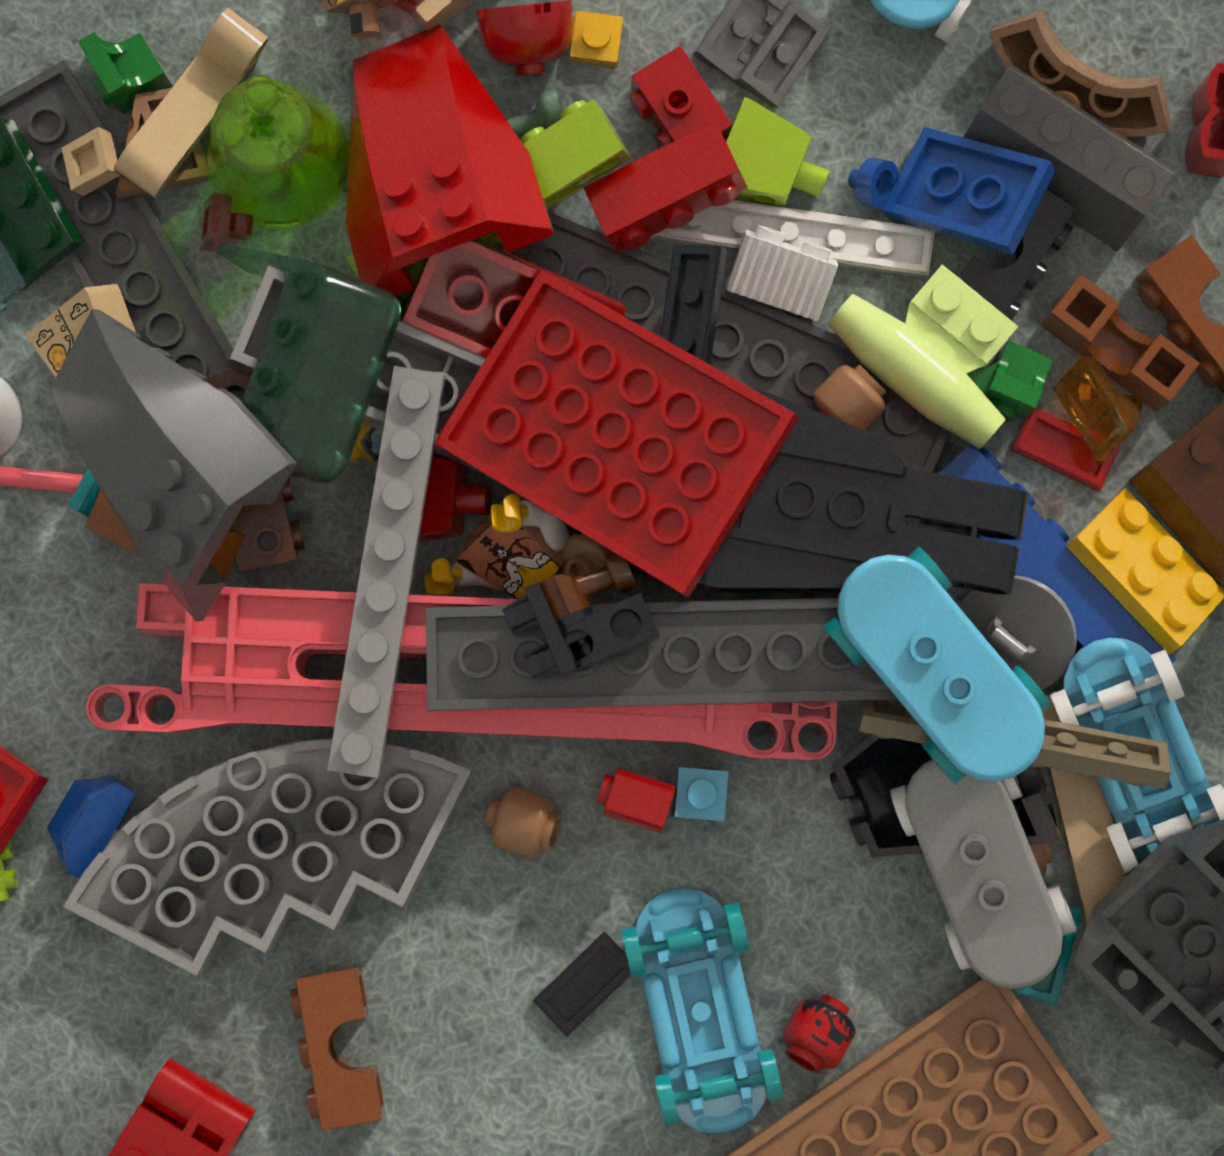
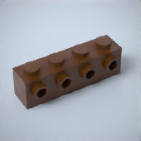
(266, 529)

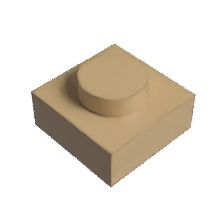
(90, 161)

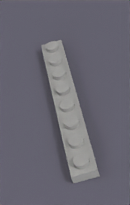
(386, 572)

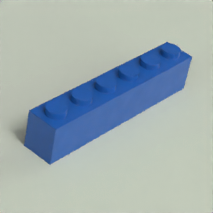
(1049, 561)

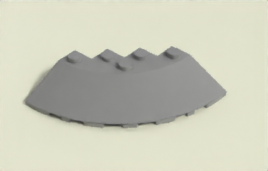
(266, 841)

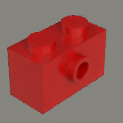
(675, 98)

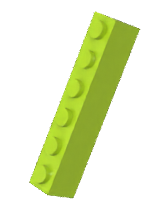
(564, 158)

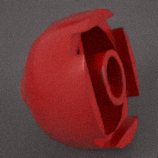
(527, 34)

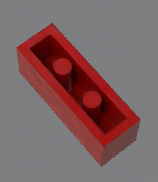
(665, 188)

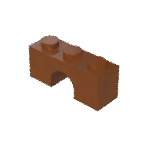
(1175, 288)
(1141, 364)
(340, 1092)

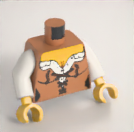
(505, 551)

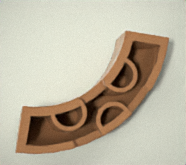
(1125, 104)

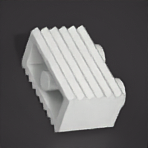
(782, 273)

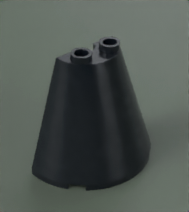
(884, 764)

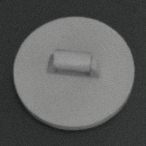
(1026, 628)

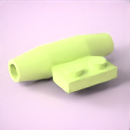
(929, 356)

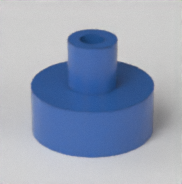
(873, 181)

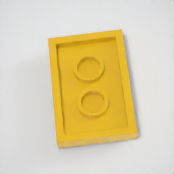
(1147, 571)

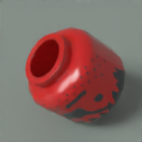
(818, 1033)

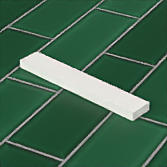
(851, 240)

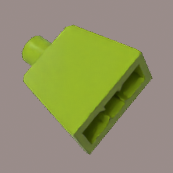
(772, 156)

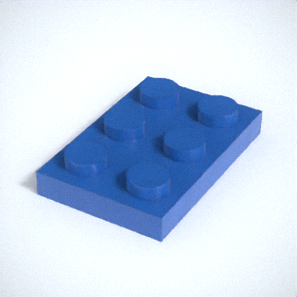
(969, 190)

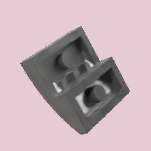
(778, 55)

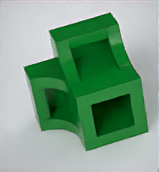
(123, 69)
(1014, 380)

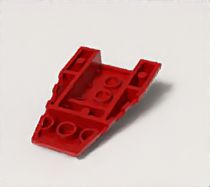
(431, 162)

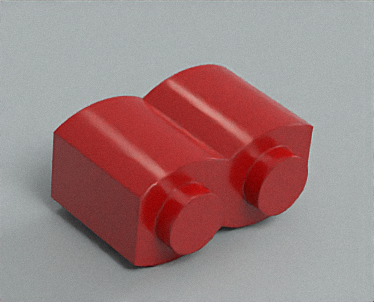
(1206, 142)
(636, 799)

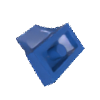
(88, 820)

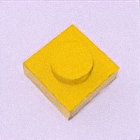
(596, 38)

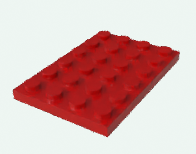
(616, 432)

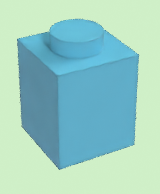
(700, 794)

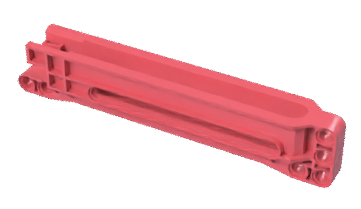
(255, 652)

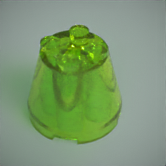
(293, 166)

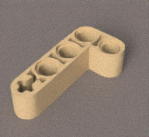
(190, 105)

